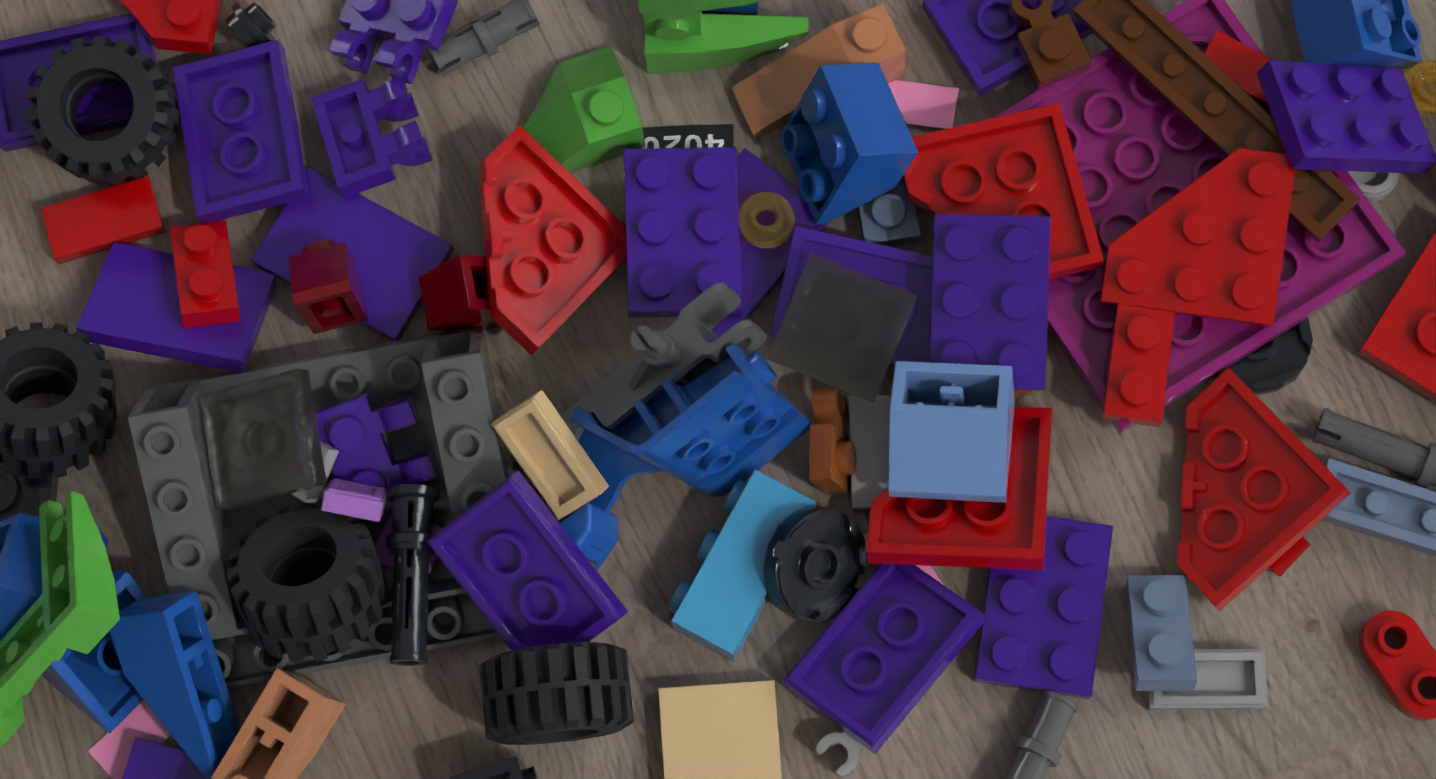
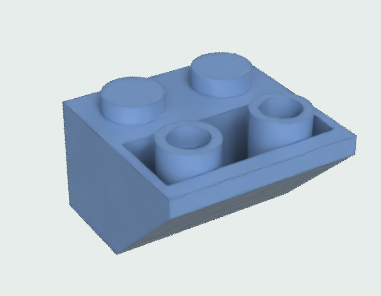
(950, 431)

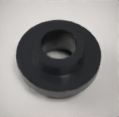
(251, 24)

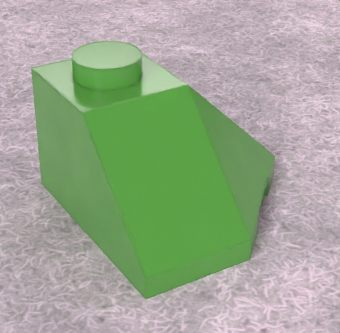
(586, 112)

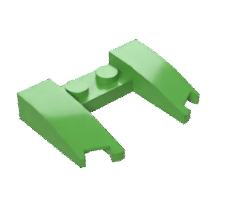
(688, 41)
(71, 613)

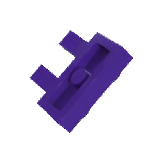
(406, 25)
(354, 138)
(363, 453)

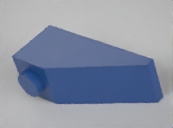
(177, 673)

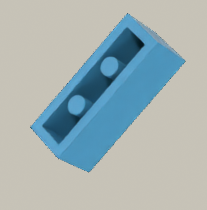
(730, 585)

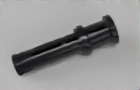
(404, 543)

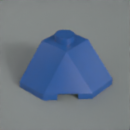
(97, 679)

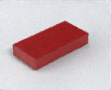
(103, 217)

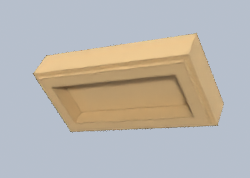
(550, 455)

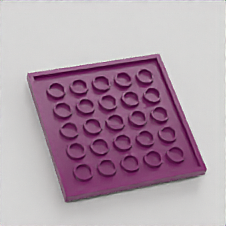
(1136, 158)

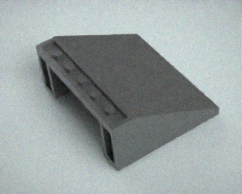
(456, 405)

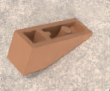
(775, 90)
(281, 730)

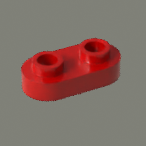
(1404, 667)

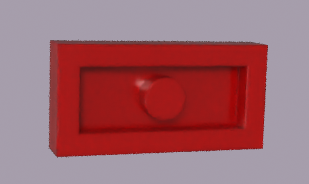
(204, 274)
(1138, 365)

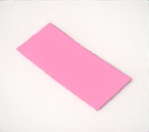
(925, 103)
(115, 747)

